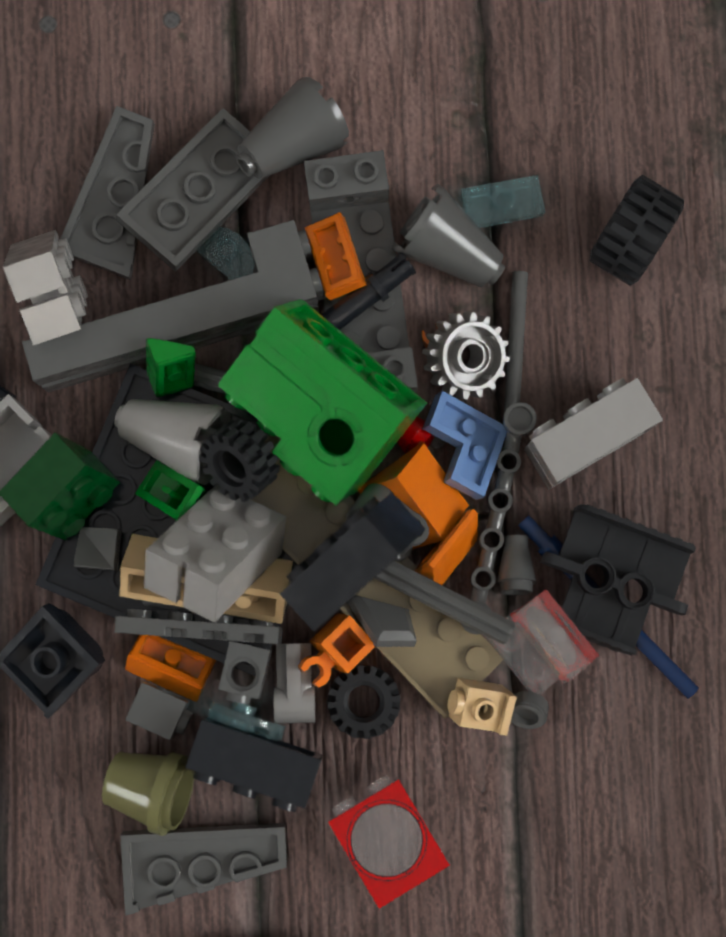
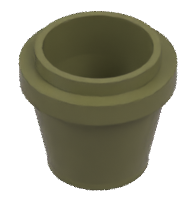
(149, 789)

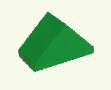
(169, 490)

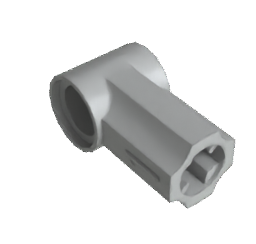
(294, 691)

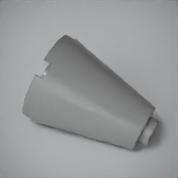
(172, 432)

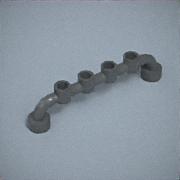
(518, 422)

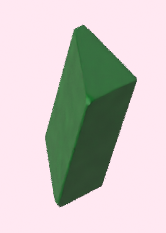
(169, 366)

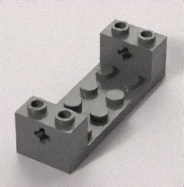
(360, 191)

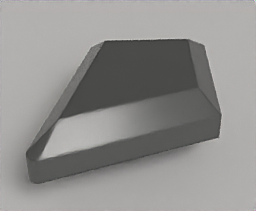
(384, 622)

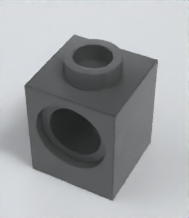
(258, 658)
(159, 711)

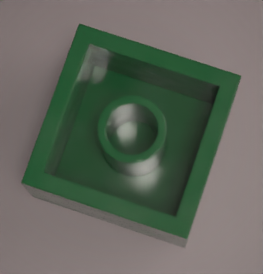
(59, 487)

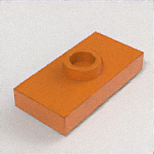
(335, 256)

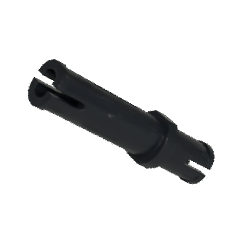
(376, 289)

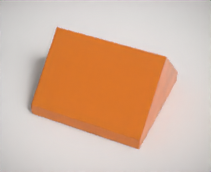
(420, 485)

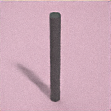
(516, 338)

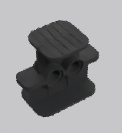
(623, 553)

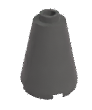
(293, 131)
(450, 241)

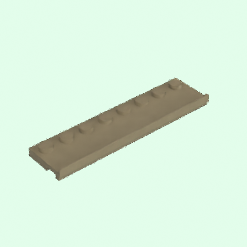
(442, 645)

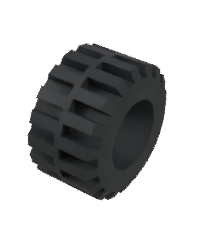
(636, 230)

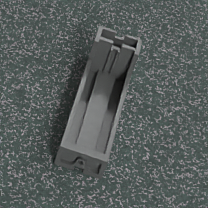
(187, 319)

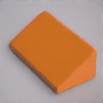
(449, 552)
(170, 665)

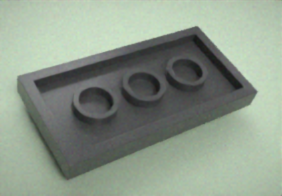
(191, 193)

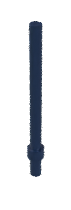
(644, 643)

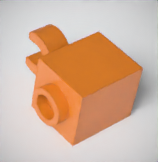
(339, 645)

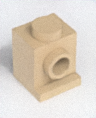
(495, 703)

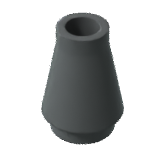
(516, 568)

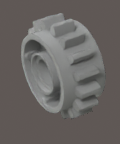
(446, 350)

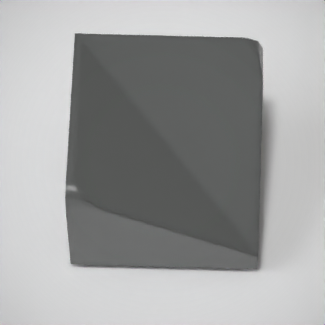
(98, 549)

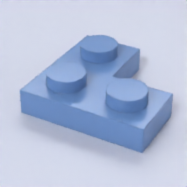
(476, 441)

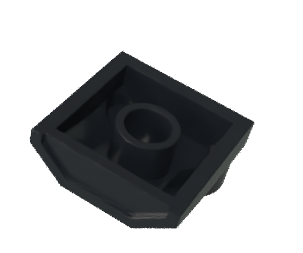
(51, 658)

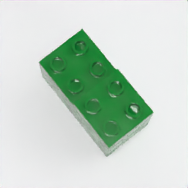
(322, 399)

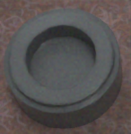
(530, 710)

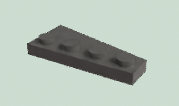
(111, 183)
(181, 625)
(196, 860)

